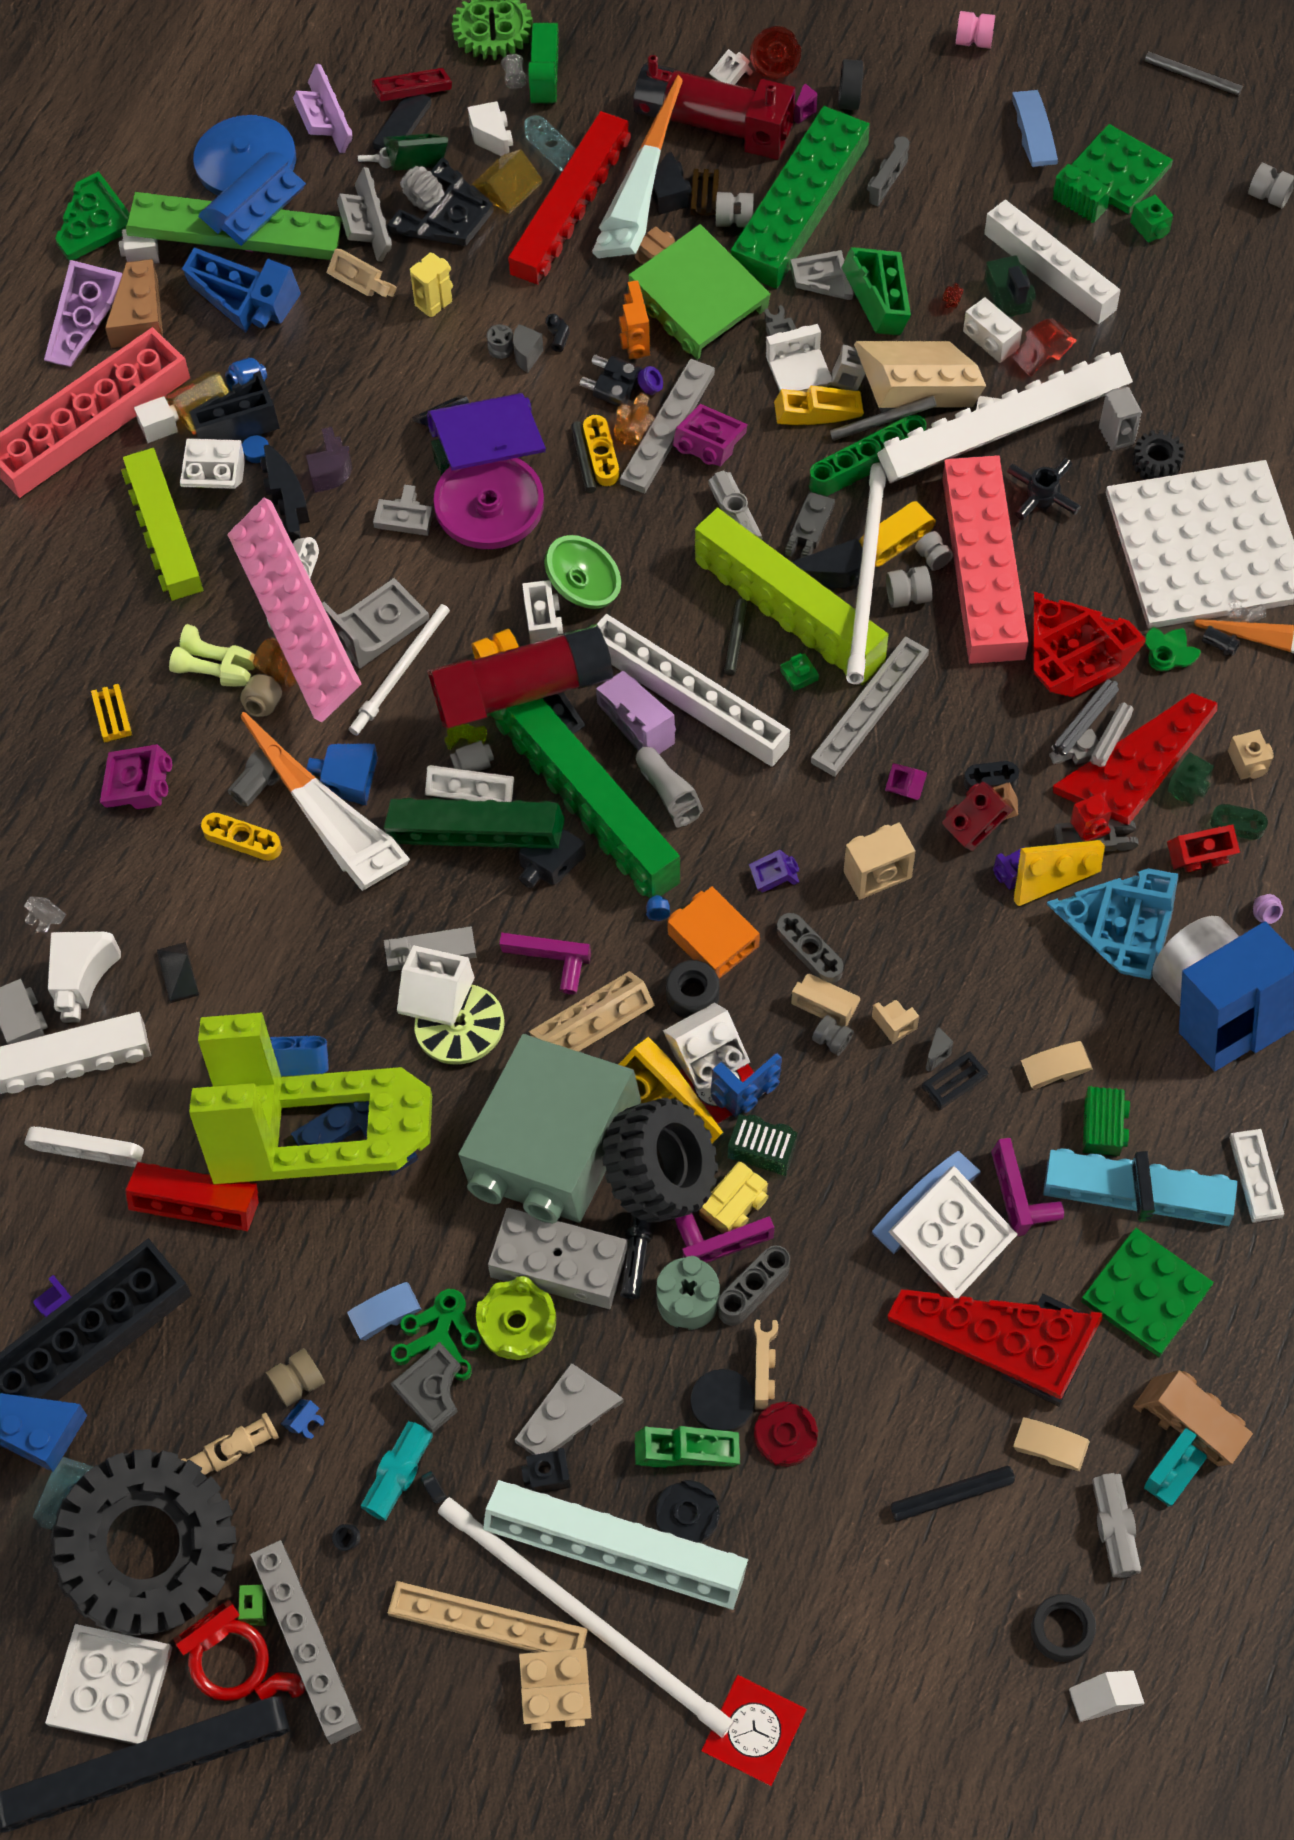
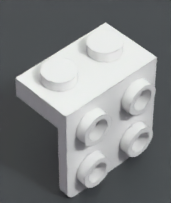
(797, 359)

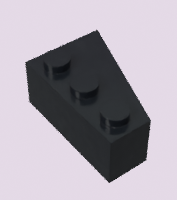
(238, 414)

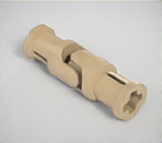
(241, 1441)

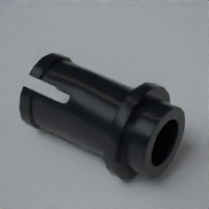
(1220, 640)

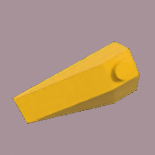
(660, 1078)

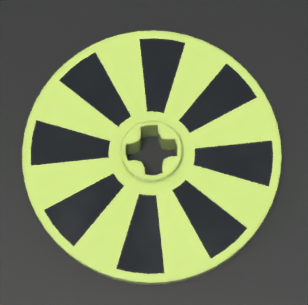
(469, 1042)

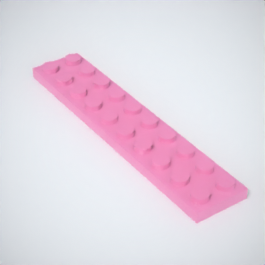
(294, 610)

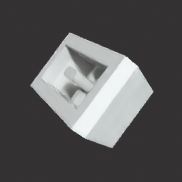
(1106, 1695)

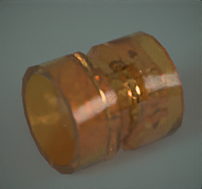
(272, 661)

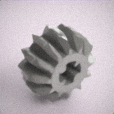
(422, 188)

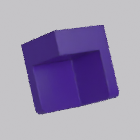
(52, 1298)

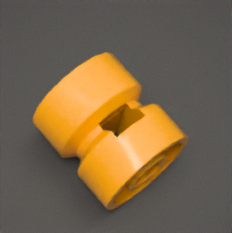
(501, 642)

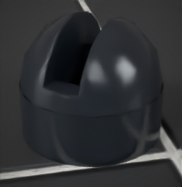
(340, 1535)

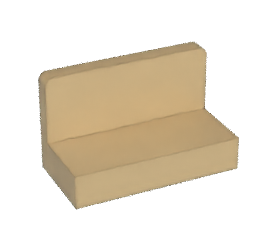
(825, 999)

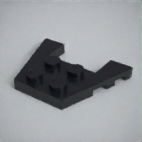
(454, 218)

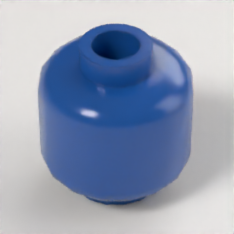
(243, 371)

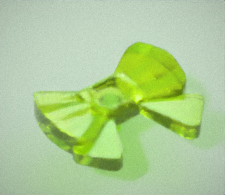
(467, 732)

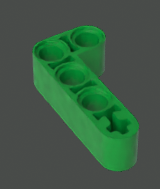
(544, 63)

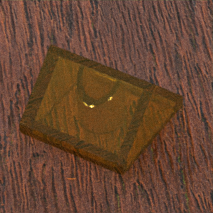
(509, 181)
(195, 394)

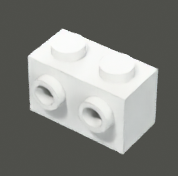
(992, 330)
(540, 611)

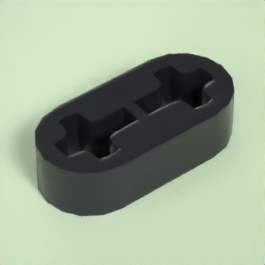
(991, 774)

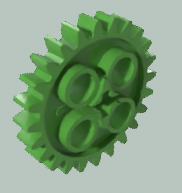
(473, 29)

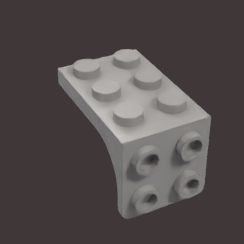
(377, 622)

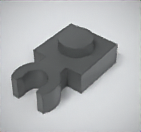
(778, 323)

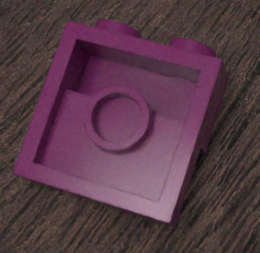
(708, 435)
(136, 777)

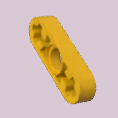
(603, 440)
(249, 846)

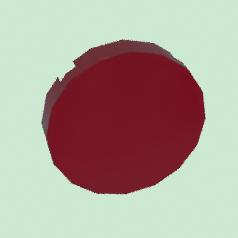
(786, 1434)

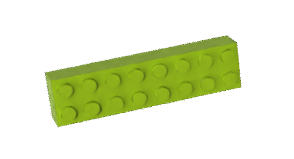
(784, 592)

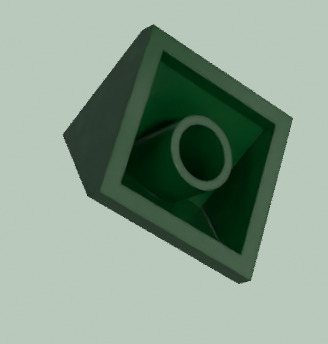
(415, 150)

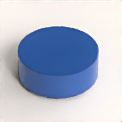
(254, 448)

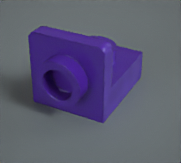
(1007, 868)
(774, 870)

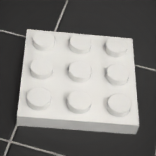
(953, 1233)
(109, 1685)

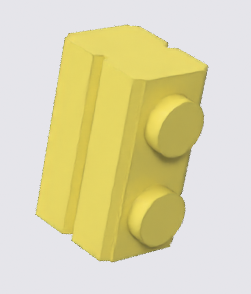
(431, 284)
(734, 1199)

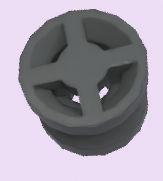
(503, 335)

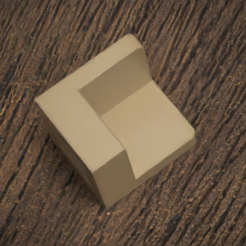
(895, 1020)

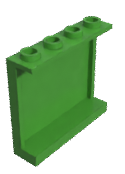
(698, 290)

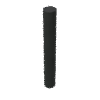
(583, 457)
(735, 637)

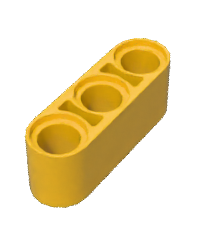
(901, 531)

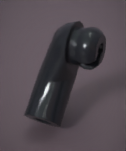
(559, 330)

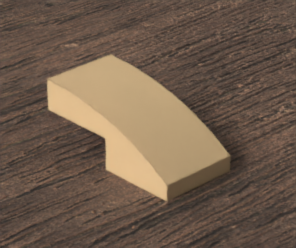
(1056, 1063)
(1052, 1443)

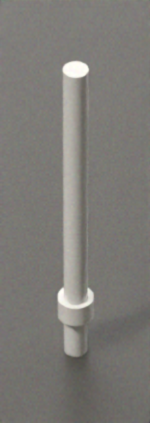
(370, 708)

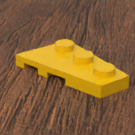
(1054, 867)

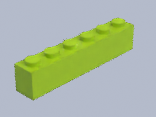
(162, 524)

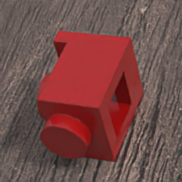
(1091, 818)

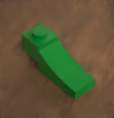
(686, 1447)

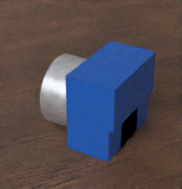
(1228, 987)

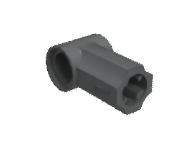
(254, 779)

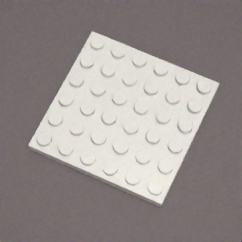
(1205, 542)

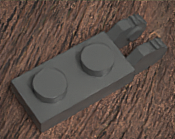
(810, 523)
(1066, 833)

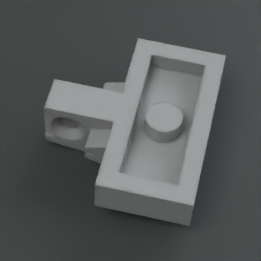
(404, 514)

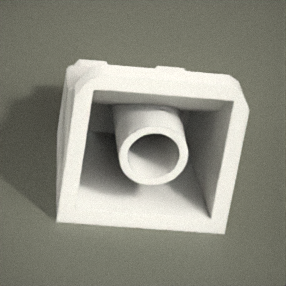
(76, 967)

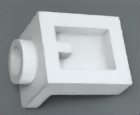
(731, 68)

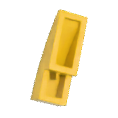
(817, 406)

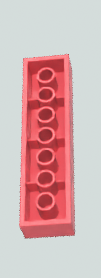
(88, 410)
(984, 560)

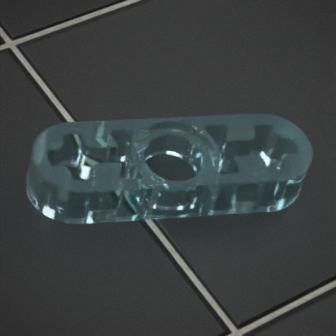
(548, 133)

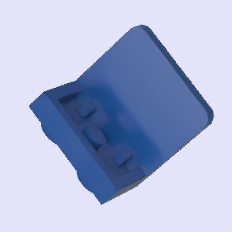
(742, 1096)

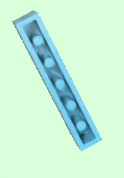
(1111, 1184)

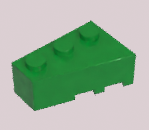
(879, 287)

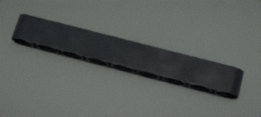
(142, 1763)

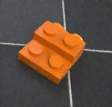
(634, 323)

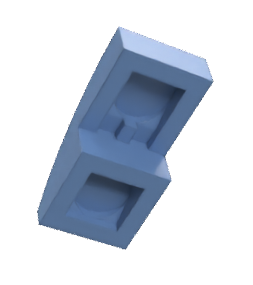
(383, 1310)

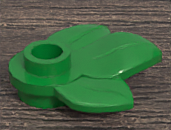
(1170, 647)

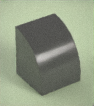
(527, 347)

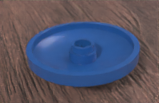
(235, 146)

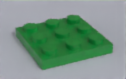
(1123, 165)
(1147, 1292)

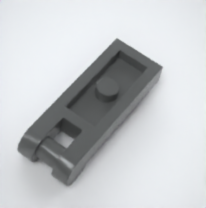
(888, 171)

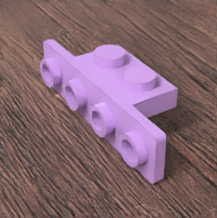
(321, 110)

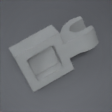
(1080, 752)

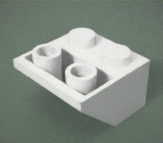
(212, 463)
(434, 985)
(704, 1042)

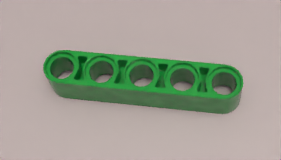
(857, 457)

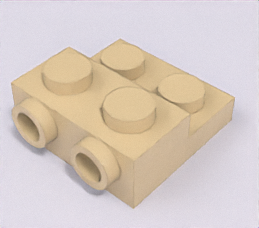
(555, 1688)

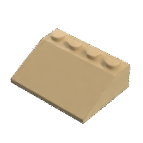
(920, 369)

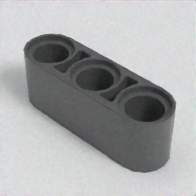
(750, 1299)

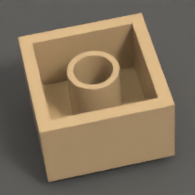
(879, 860)

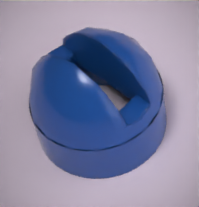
(658, 908)

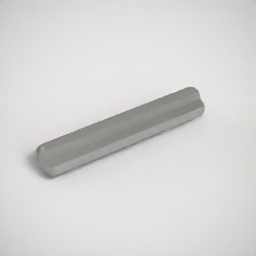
(1112, 734)

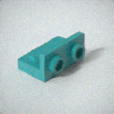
(1176, 1469)

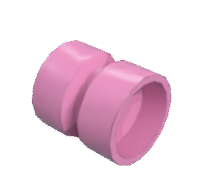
(975, 29)

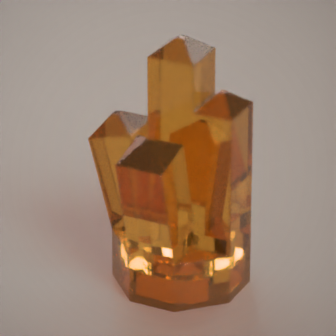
(633, 421)

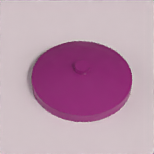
(489, 503)

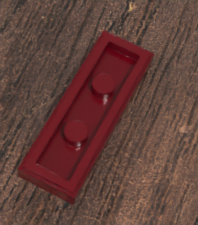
(411, 84)

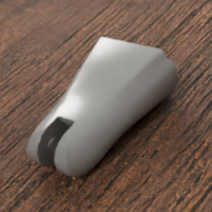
(674, 791)

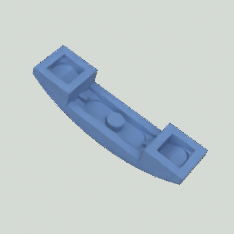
(958, 1160)

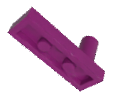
(571, 952)
(1019, 1212)
(725, 1243)

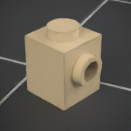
(1250, 754)

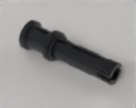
(639, 1235)

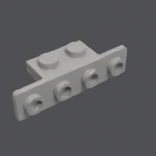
(363, 216)

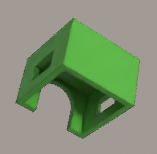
(258, 1597)

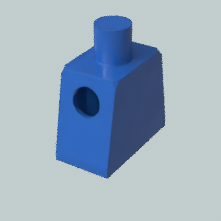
(274, 294)
(347, 770)

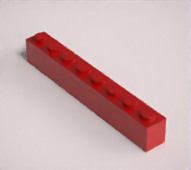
(569, 197)

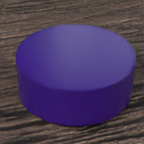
(650, 380)

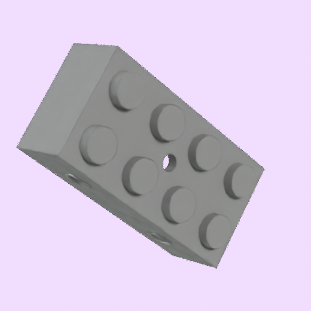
(583, 1272)

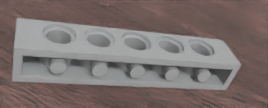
(305, 1642)

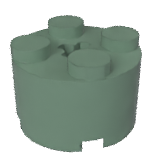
(681, 1309)

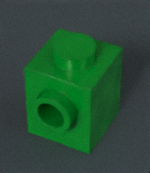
(1151, 218)

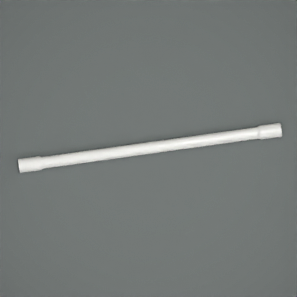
(857, 660)
(705, 1711)

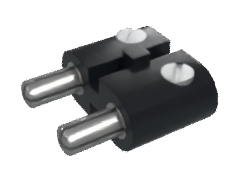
(616, 382)

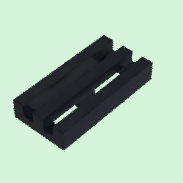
(935, 1095)
(1143, 1186)

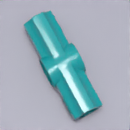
(396, 1471)

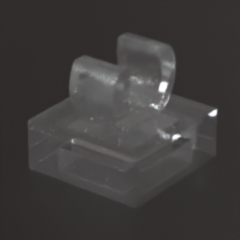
(44, 911)

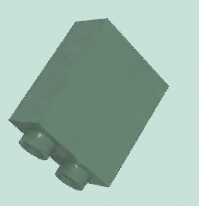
(546, 1129)

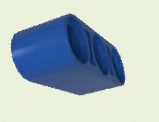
(301, 1055)

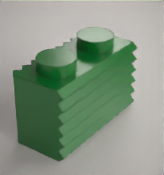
(1081, 193)
(1105, 1121)

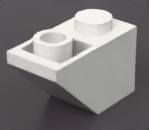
(488, 128)

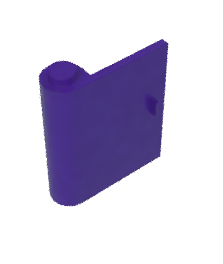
(486, 431)

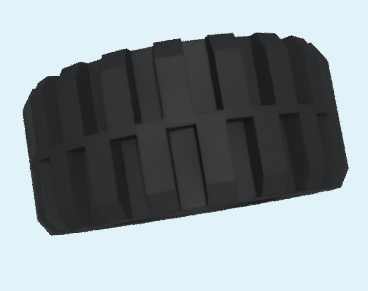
(634, 1163)

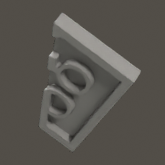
(567, 1409)

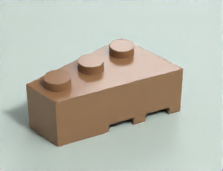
(135, 304)
(1184, 1405)

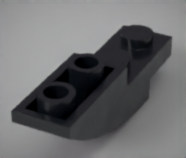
(285, 491)

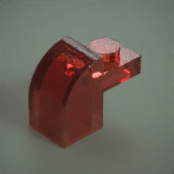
(1043, 340)

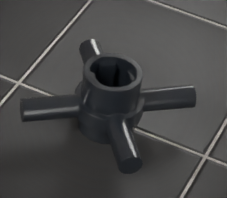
(1043, 488)

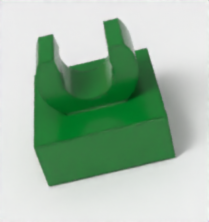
(799, 672)

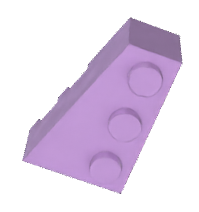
(637, 713)

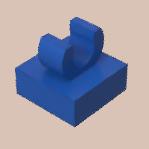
(300, 1417)

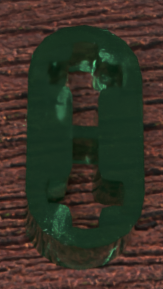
(1241, 819)

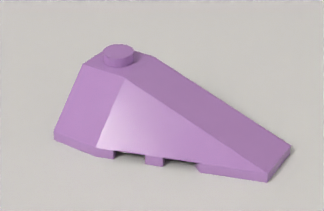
(82, 307)

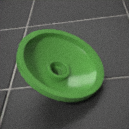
(582, 572)

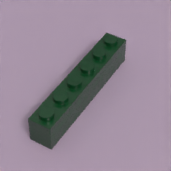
(475, 823)

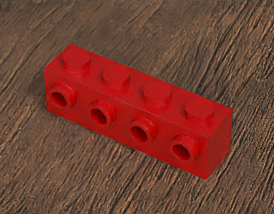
(191, 1197)

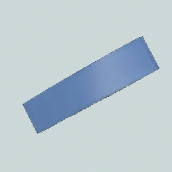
(1035, 128)

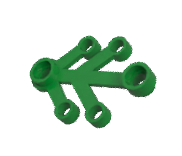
(440, 1334)

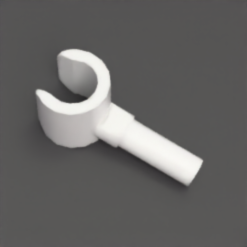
(383, 158)

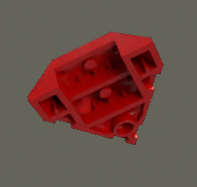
(1079, 646)

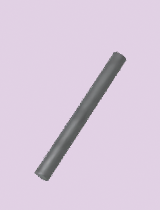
(1193, 73)
(883, 418)

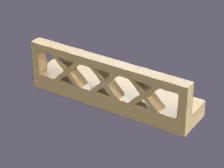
(597, 1014)

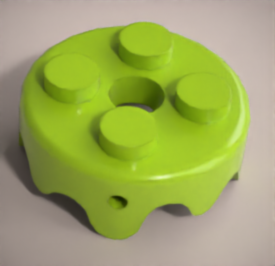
(513, 1298)

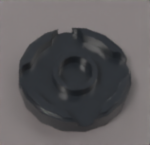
(722, 1400)
(688, 1511)

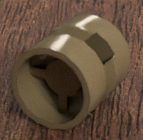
(295, 1377)

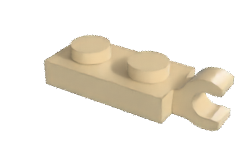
(358, 274)
(764, 1360)

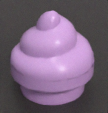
(1267, 908)

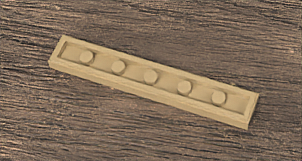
(483, 1620)

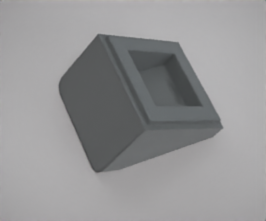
(940, 1050)

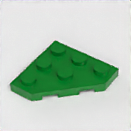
(91, 218)

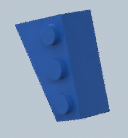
(223, 285)
(39, 1427)

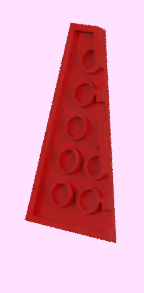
(1140, 759)
(1011, 1337)

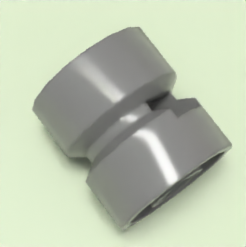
(1271, 185)
(725, 209)
(909, 586)

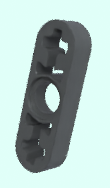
(807, 935)

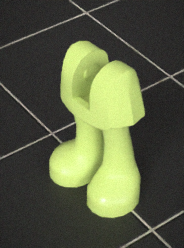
(234, 659)

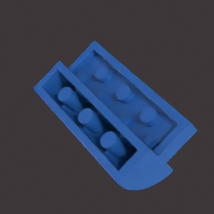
(253, 198)

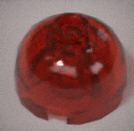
(775, 52)

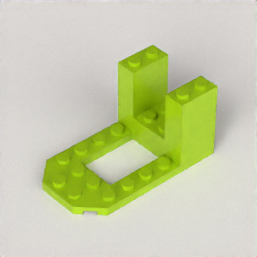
(242, 1111)

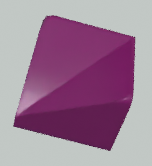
(806, 104)
(906, 781)

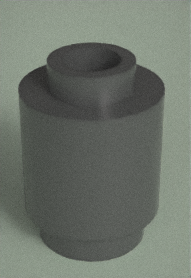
(472, 757)

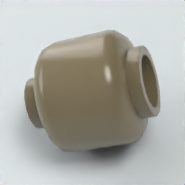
(261, 695)

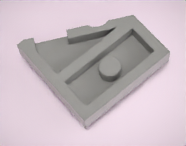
(822, 274)

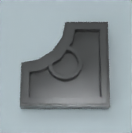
(428, 1386)

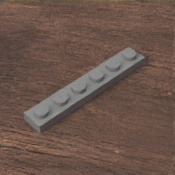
(661, 433)
(869, 706)

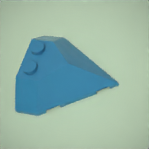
(1124, 918)

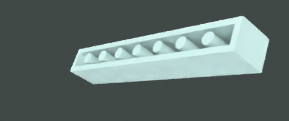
(615, 1544)

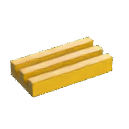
(107, 694)

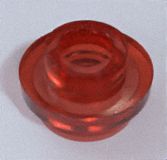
(952, 295)

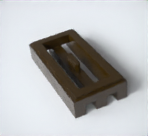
(705, 176)

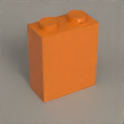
(713, 931)

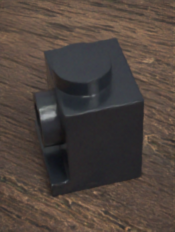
(555, 1479)

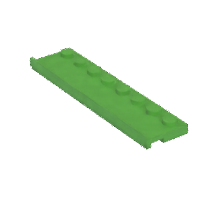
(285, 233)

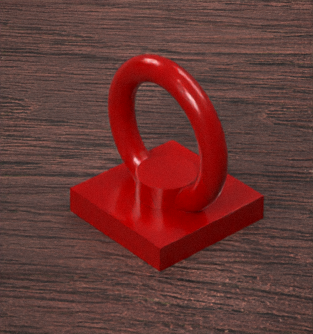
(209, 1632)

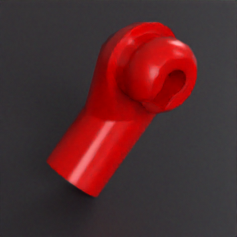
(281, 1682)

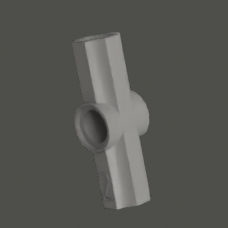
(731, 499)
(1116, 1525)

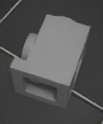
(848, 370)

